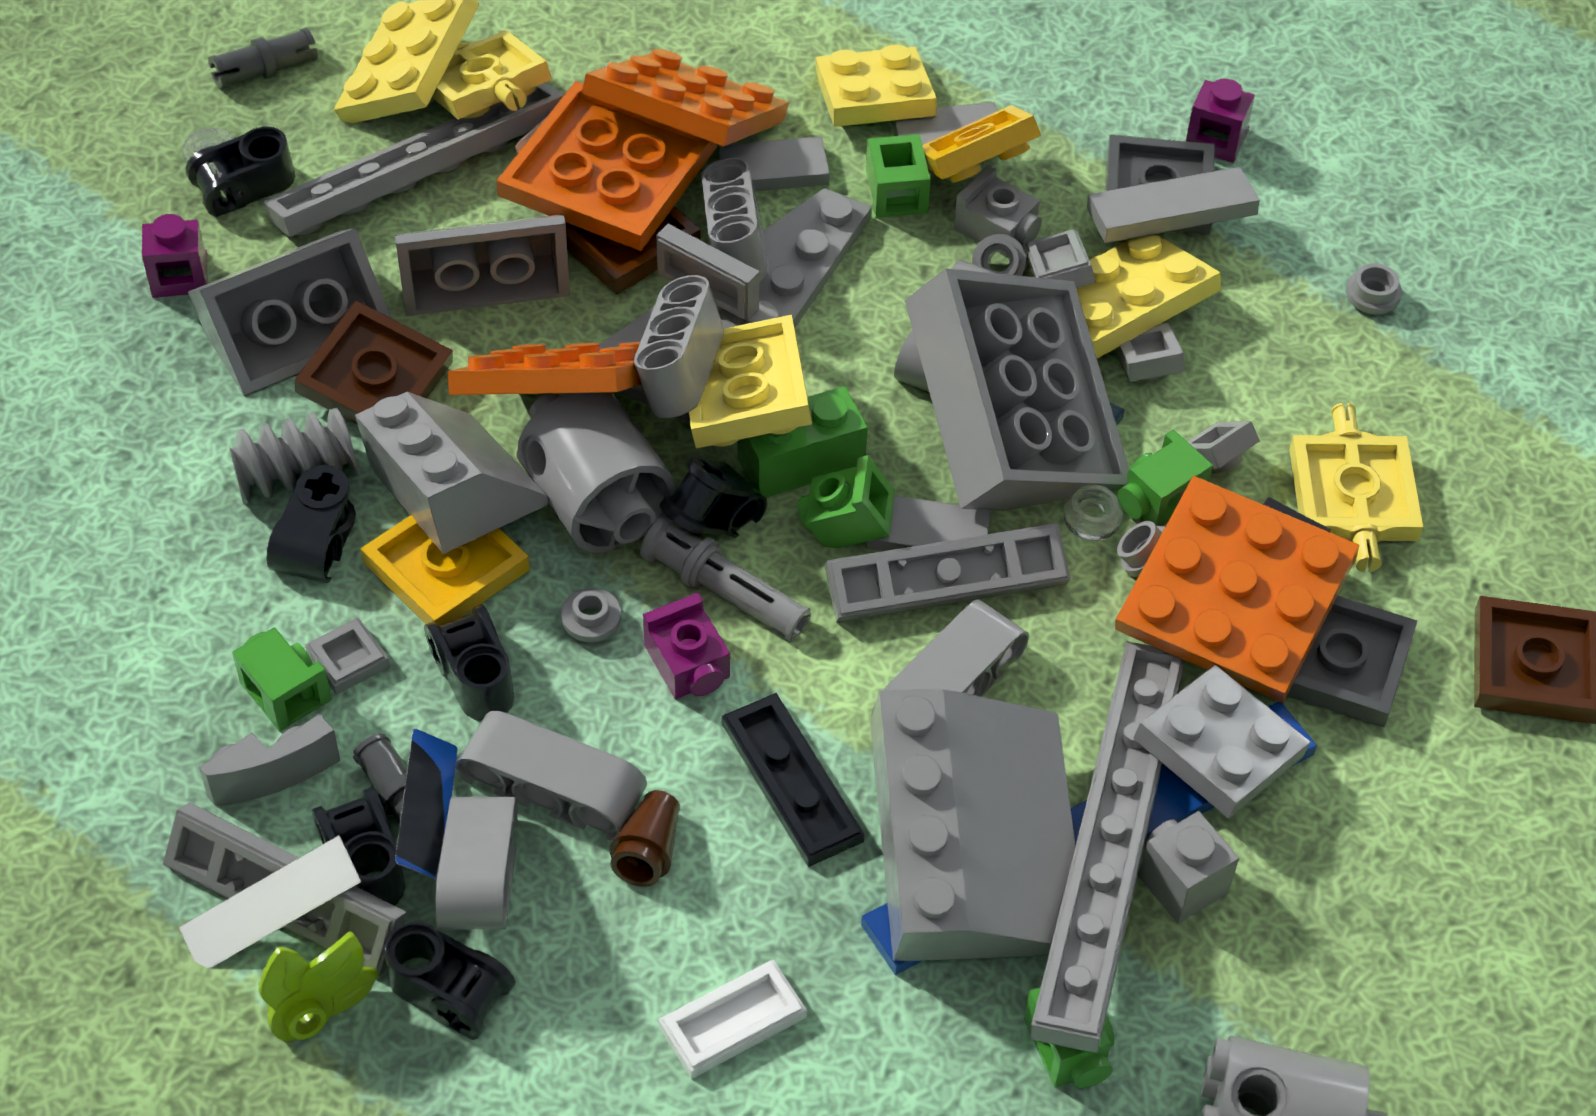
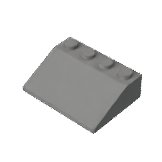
(1015, 388)
(970, 824)

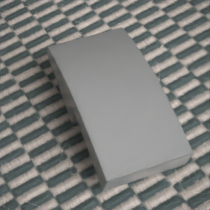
(253, 771)

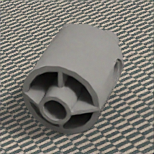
(594, 468)
(1282, 1082)

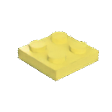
(875, 85)

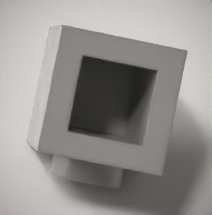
(1187, 866)

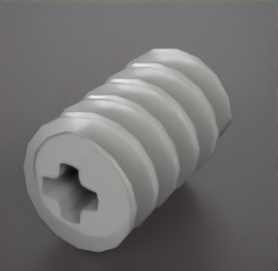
(291, 453)

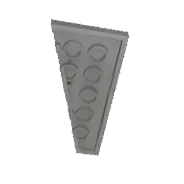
(801, 258)

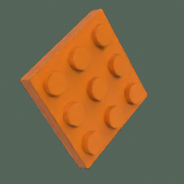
(687, 97)
(604, 168)
(538, 370)
(1237, 588)

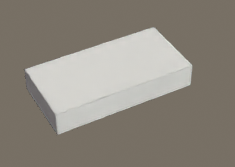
(732, 1018)

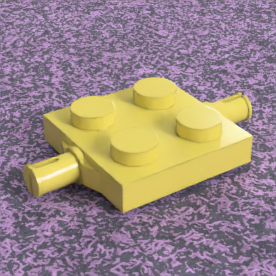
(490, 73)
(1357, 485)

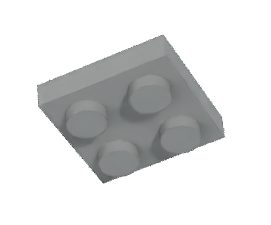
(1221, 740)

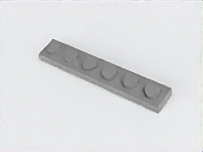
(404, 163)

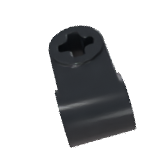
(245, 170)
(713, 499)
(313, 525)
(473, 663)
(367, 841)
(454, 986)

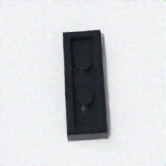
(792, 779)

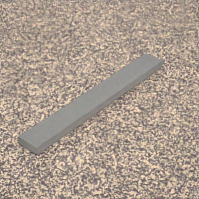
(1105, 858)

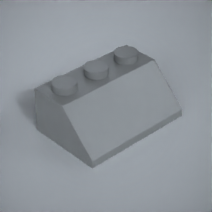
(483, 264)
(283, 309)
(445, 469)

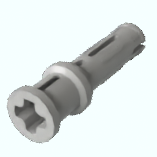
(702, 564)

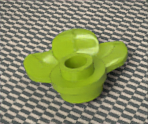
(307, 994)

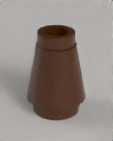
(646, 840)

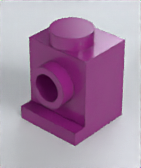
(1225, 109)
(173, 244)
(686, 647)

